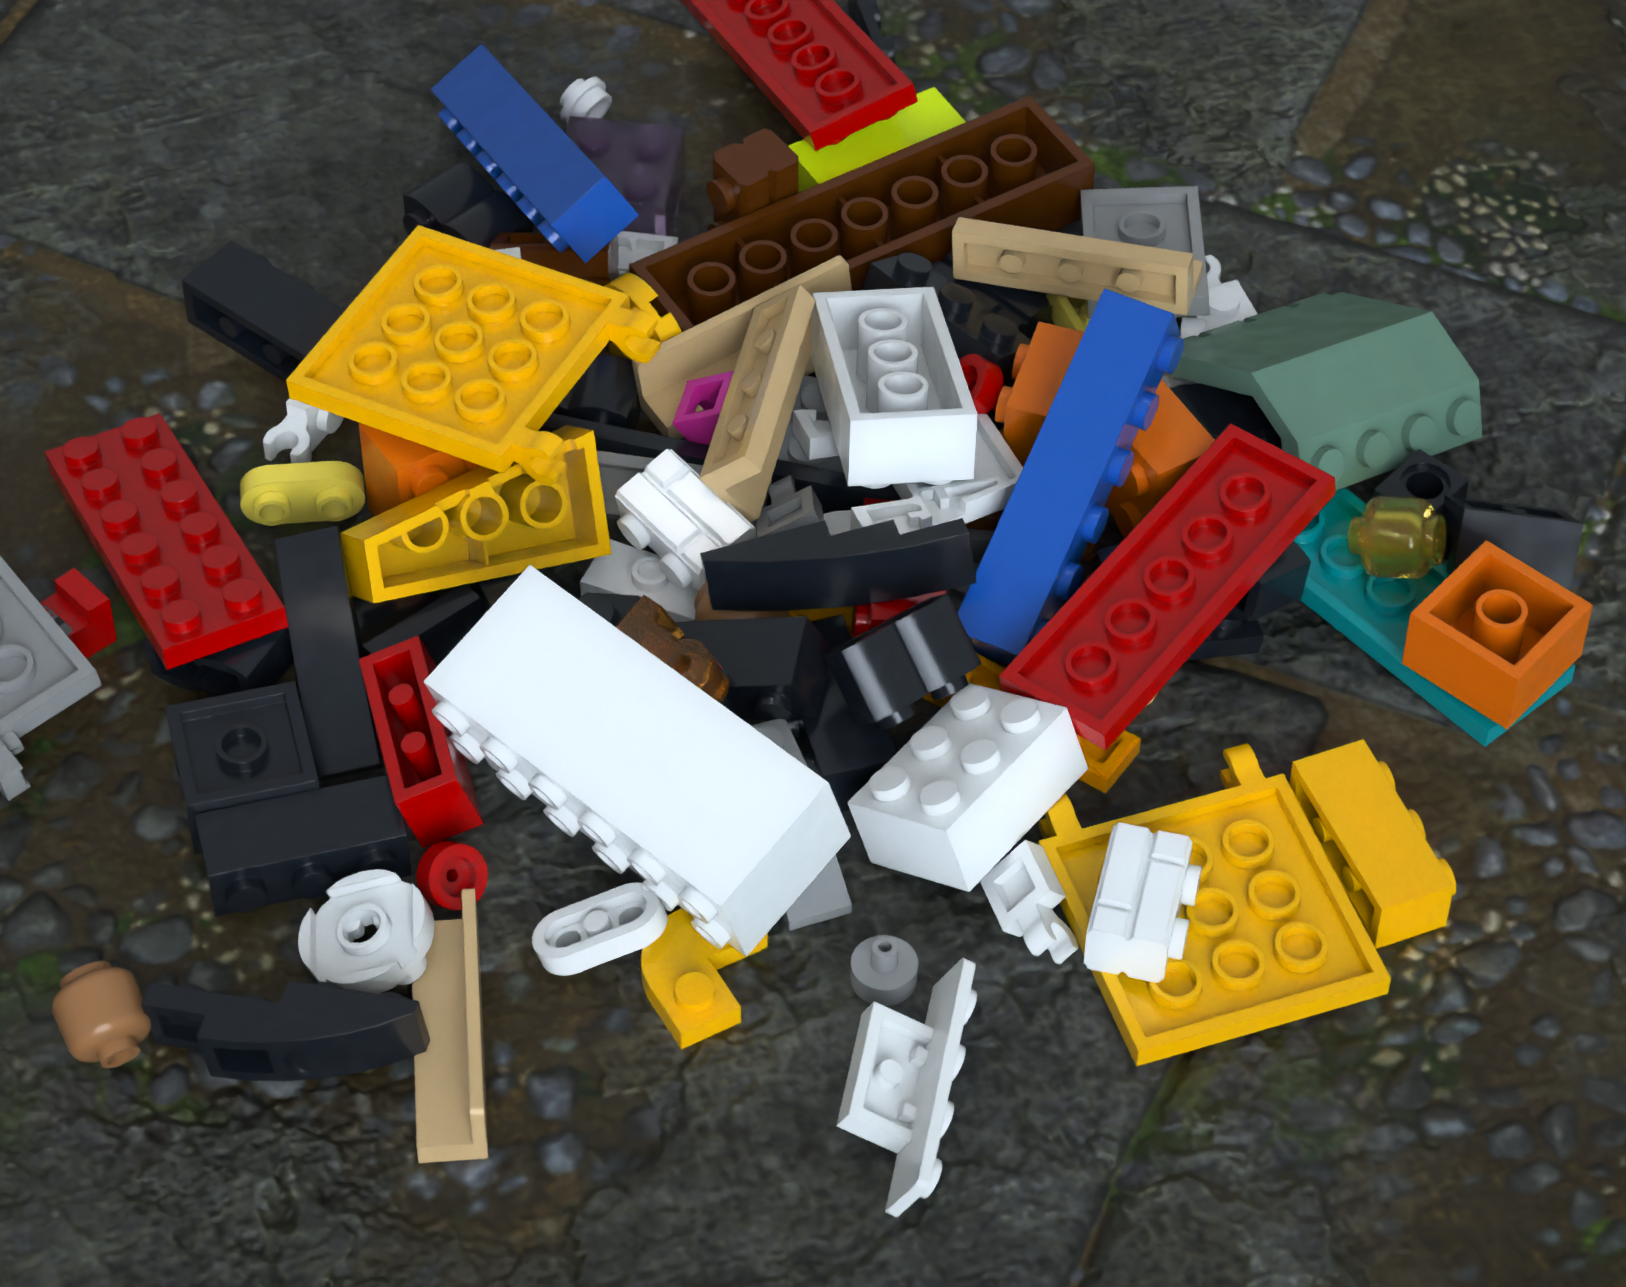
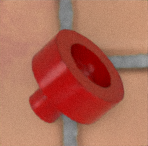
(983, 381)
(447, 870)

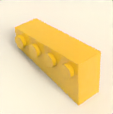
(483, 527)

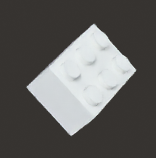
(968, 786)

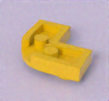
(685, 984)

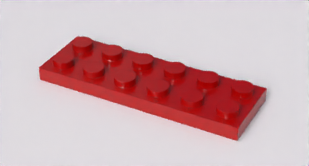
(809, 63)
(165, 541)
(1169, 584)

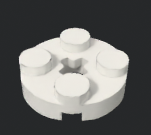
(387, 958)

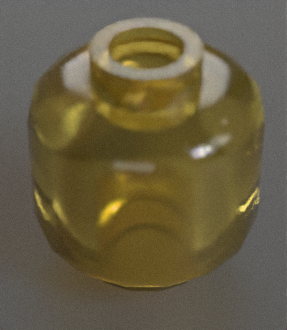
(1398, 537)

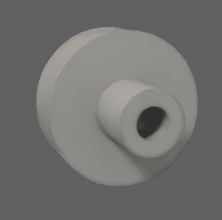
(884, 970)

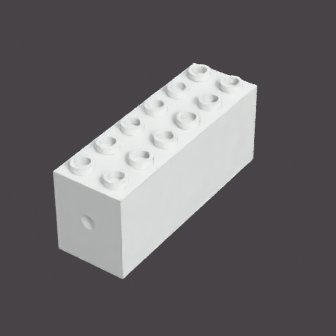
(637, 761)

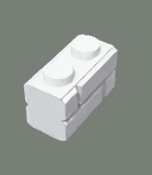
(678, 518)
(1139, 903)

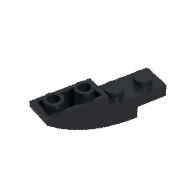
(305, 1036)

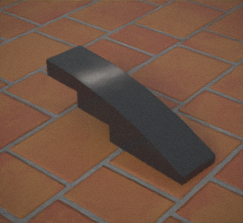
(852, 568)
(327, 653)

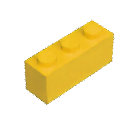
(1374, 843)

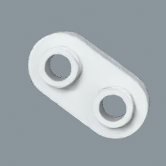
(599, 929)

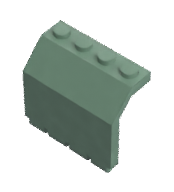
(1345, 381)

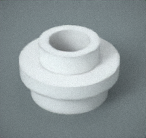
(585, 99)

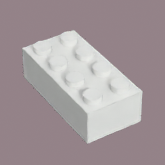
(893, 387)

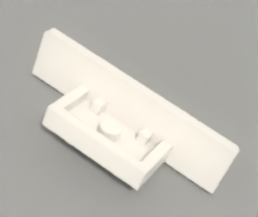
(904, 1081)

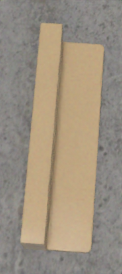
(1073, 264)
(716, 345)
(759, 402)
(452, 1070)

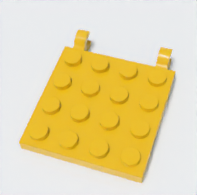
(468, 351)
(1267, 923)

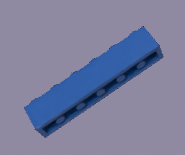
(531, 156)
(1071, 474)

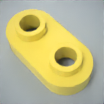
(302, 492)

